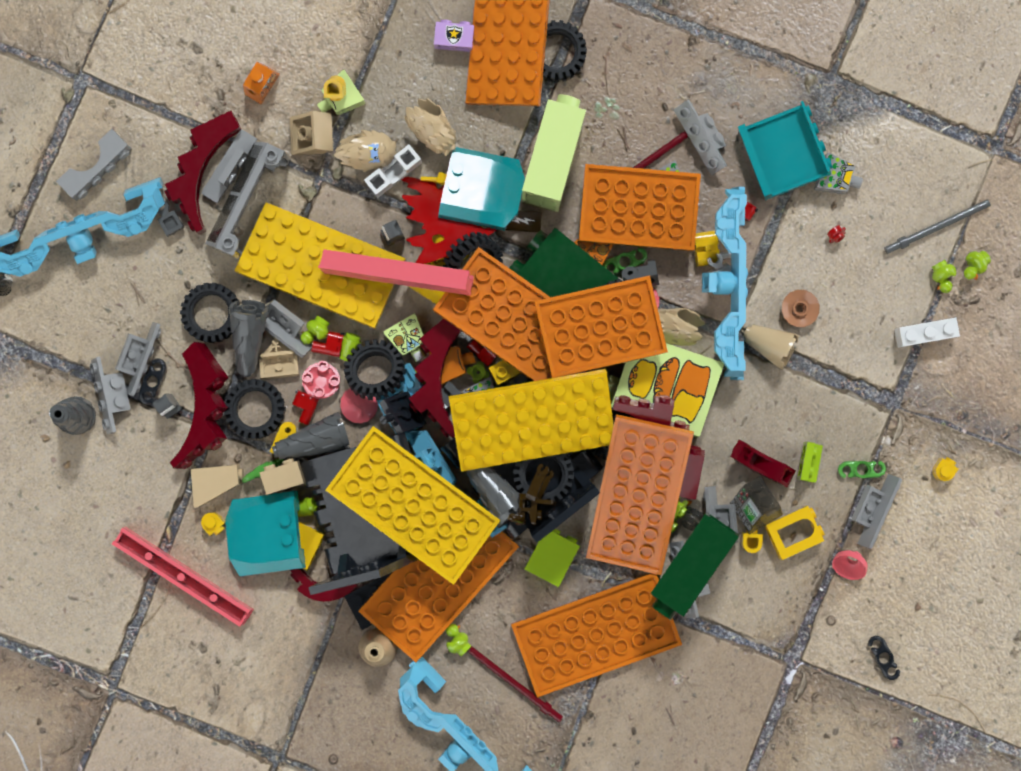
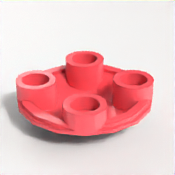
(321, 380)
(356, 408)

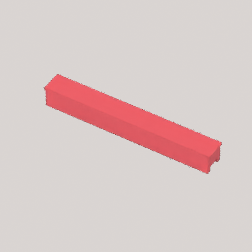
(396, 272)
(182, 576)

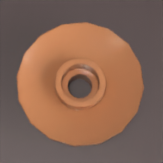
(808, 303)

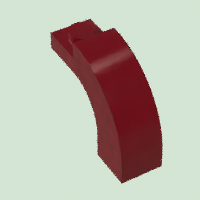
(762, 464)
(300, 575)

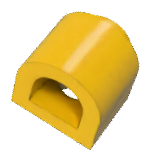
(335, 88)
(944, 469)
(213, 523)
(751, 542)

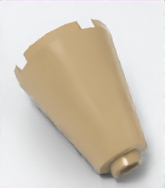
(772, 343)
(376, 640)

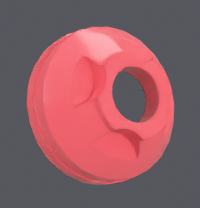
(848, 568)

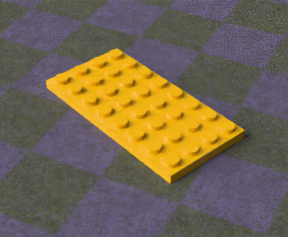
(286, 256)
(532, 420)
(412, 505)

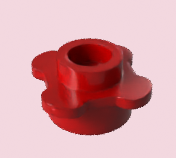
(836, 234)

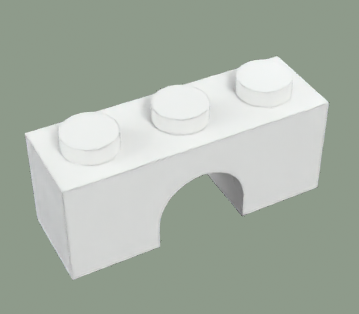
(387, 177)
(927, 332)

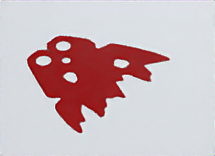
(426, 211)

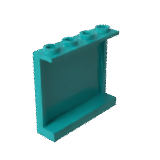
(785, 151)

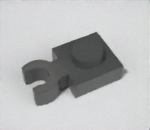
(169, 221)

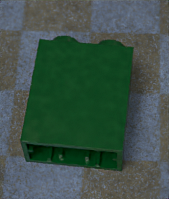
(560, 266)
(693, 566)

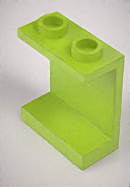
(552, 557)

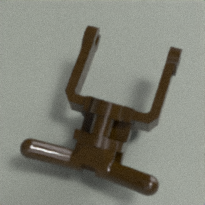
(534, 495)

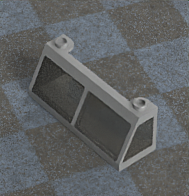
(261, 156)

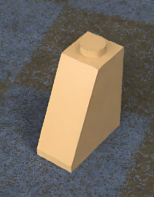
(214, 482)

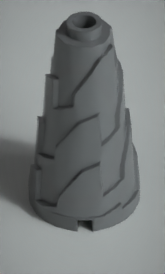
(247, 330)
(73, 415)
(316, 439)
(495, 493)

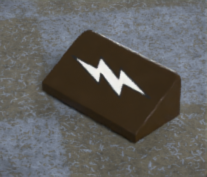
(526, 222)

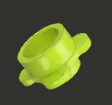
(478, 367)

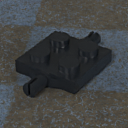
(400, 414)

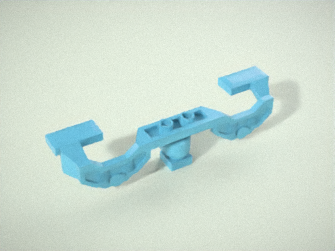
(727, 224)
(78, 234)
(422, 442)
(465, 742)

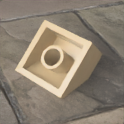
(311, 133)
(282, 477)

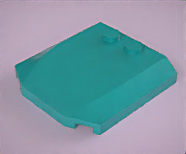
(482, 189)
(264, 534)

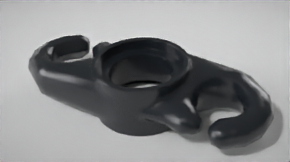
(152, 390)
(884, 666)

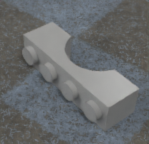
(111, 151)

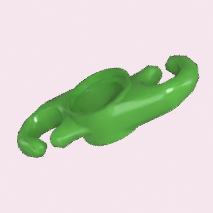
(631, 255)
(853, 469)
(255, 473)

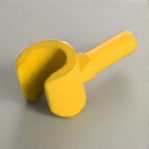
(441, 178)

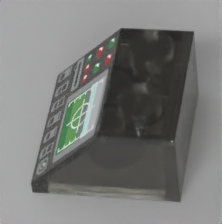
(756, 505)

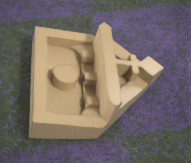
(278, 362)

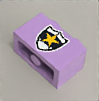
(454, 36)

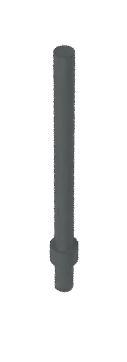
(904, 242)

